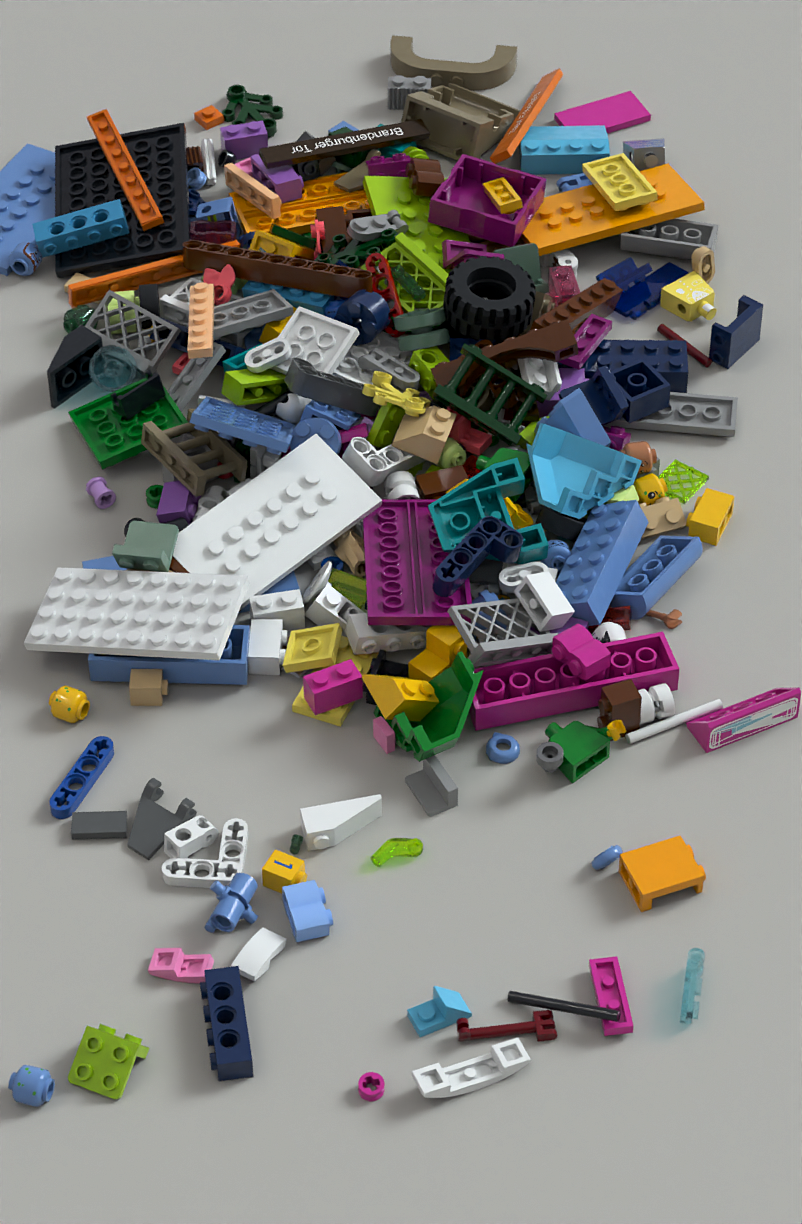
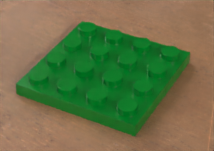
(116, 438)

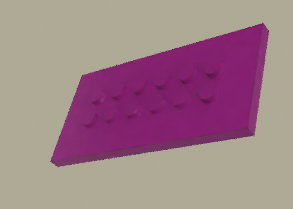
(402, 564)

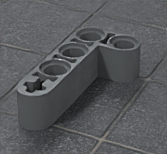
(327, 388)

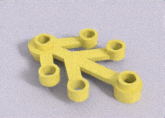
(385, 392)

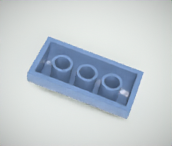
(656, 572)

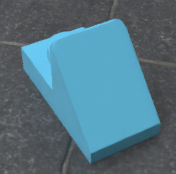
(439, 1012)

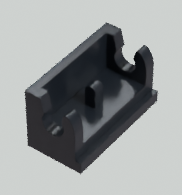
(139, 397)

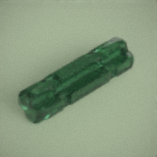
(408, 283)

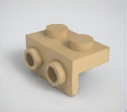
(663, 517)

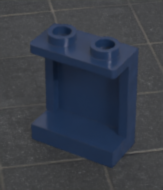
(732, 342)

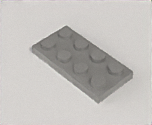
(250, 312)

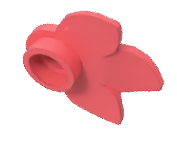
(318, 232)
(222, 283)

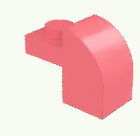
(474, 440)

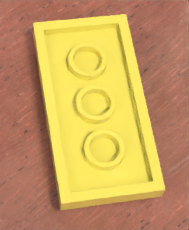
(619, 182)
(337, 715)

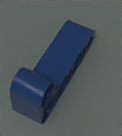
(486, 538)

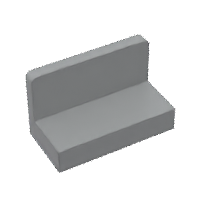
(433, 787)

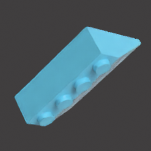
(562, 148)

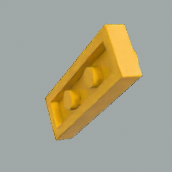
(502, 196)

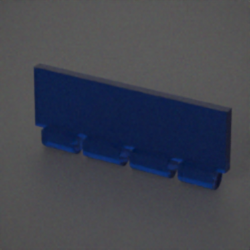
(647, 294)

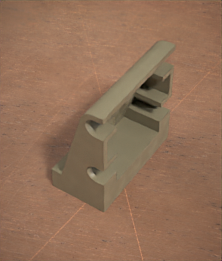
(459, 120)

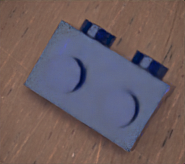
(626, 273)

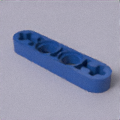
(85, 778)

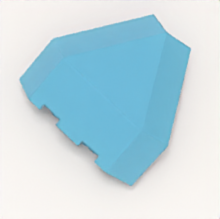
(576, 472)

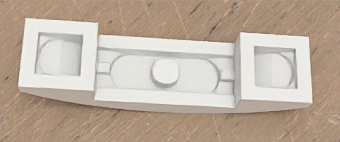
(472, 1074)

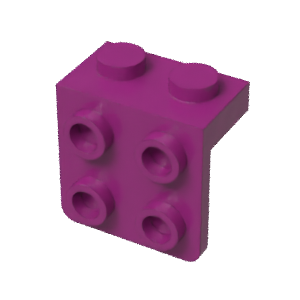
(458, 251)

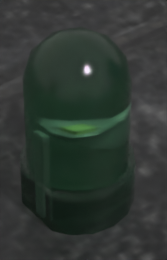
(296, 844)

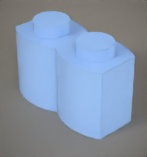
(306, 910)

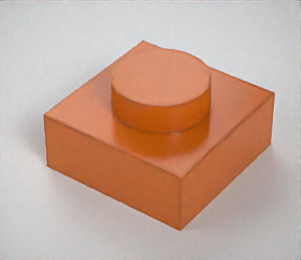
(209, 117)

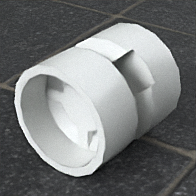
(401, 486)
(656, 703)

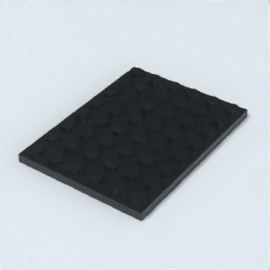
(88, 180)

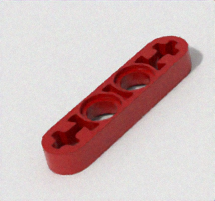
(390, 292)

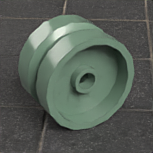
(421, 325)

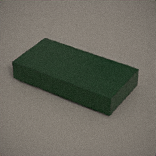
(292, 236)

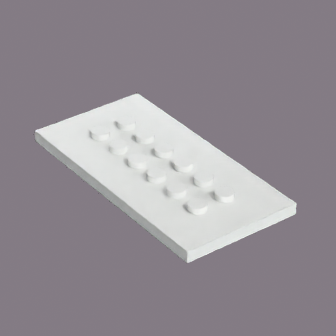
(278, 518)

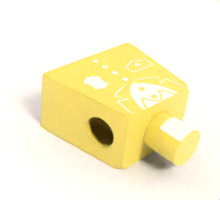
(689, 298)

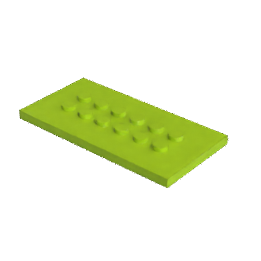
(393, 193)

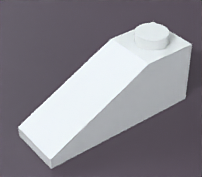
(334, 822)

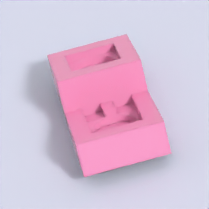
(175, 966)

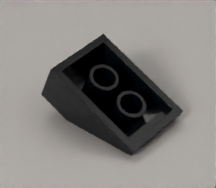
(70, 365)

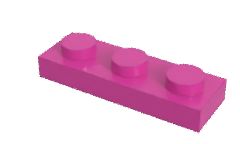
(611, 994)

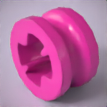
(376, 1080)

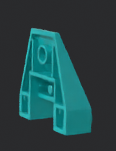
(480, 497)

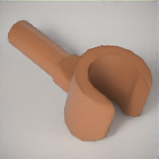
(671, 620)

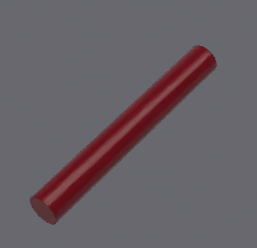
(691, 350)

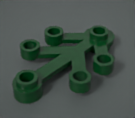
(238, 95)
(355, 249)

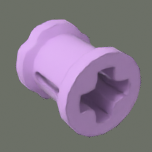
(103, 496)

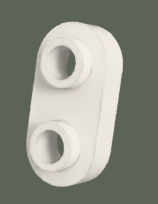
(268, 355)
(511, 577)

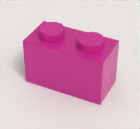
(333, 687)

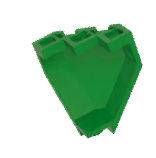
(445, 722)

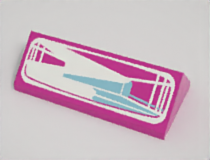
(746, 718)

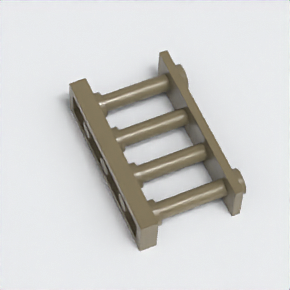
(185, 467)

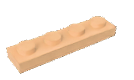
(252, 190)

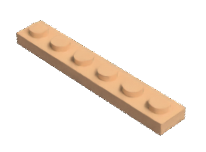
(201, 321)

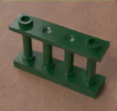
(468, 407)

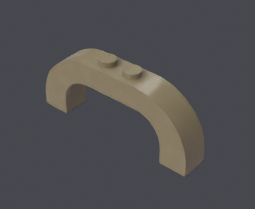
(467, 75)

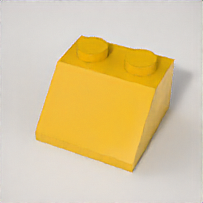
(401, 695)

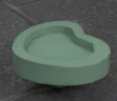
(340, 166)

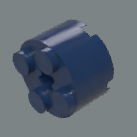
(365, 312)

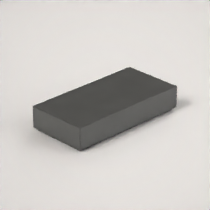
(99, 825)

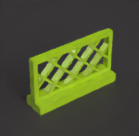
(423, 264)

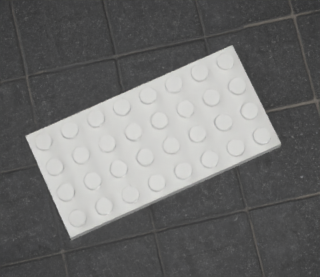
(138, 613)

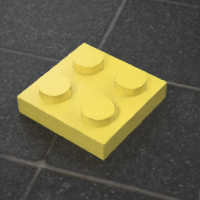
(312, 648)

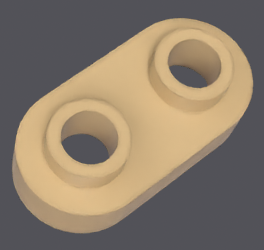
(704, 263)

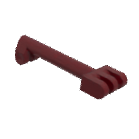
(541, 1025)

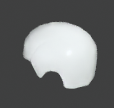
(293, 409)

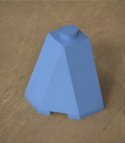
(576, 417)

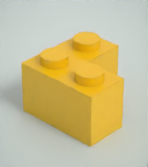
(442, 646)

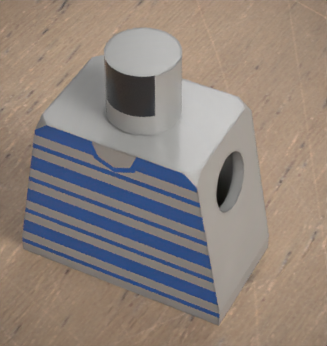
(645, 153)

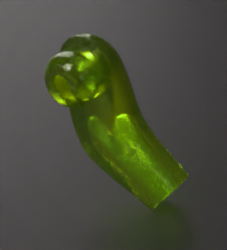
(397, 847)

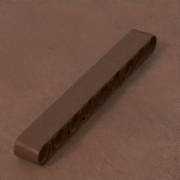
(277, 269)

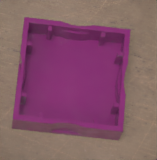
(467, 209)

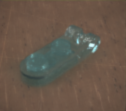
(692, 985)

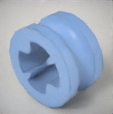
(196, 178)

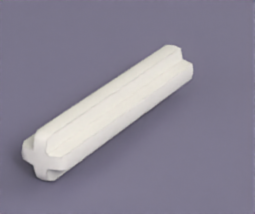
(209, 161)

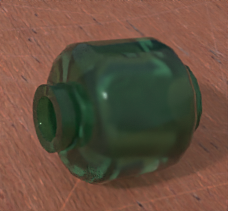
(77, 316)

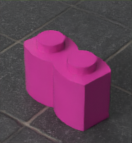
(581, 652)

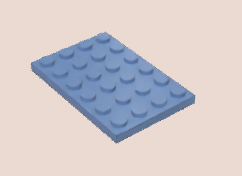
(244, 424)

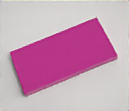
(613, 112)

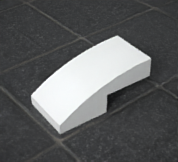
(257, 953)

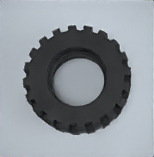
(483, 317)

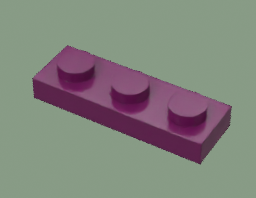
(588, 339)

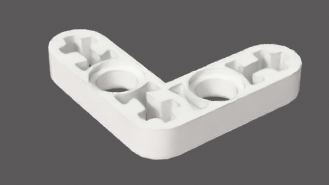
(222, 866)

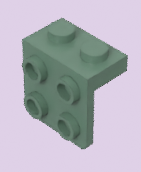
(528, 258)
(147, 546)

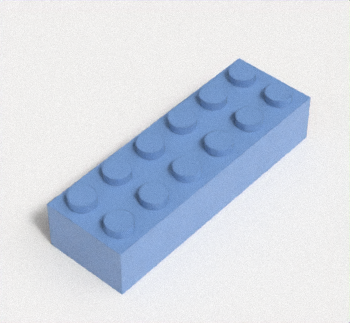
(601, 558)
(230, 669)

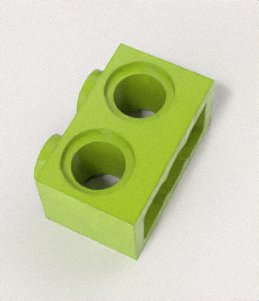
(422, 362)

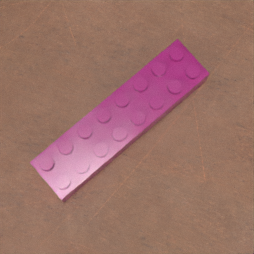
(547, 687)

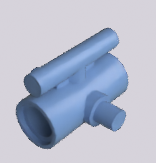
(232, 903)

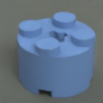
(318, 426)

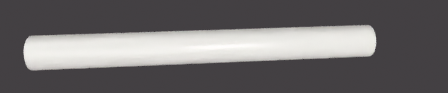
(674, 721)

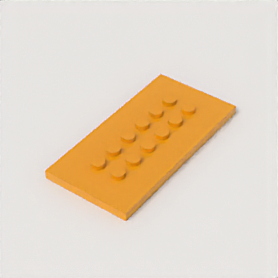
(300, 213)
(586, 216)

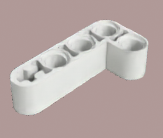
(376, 465)

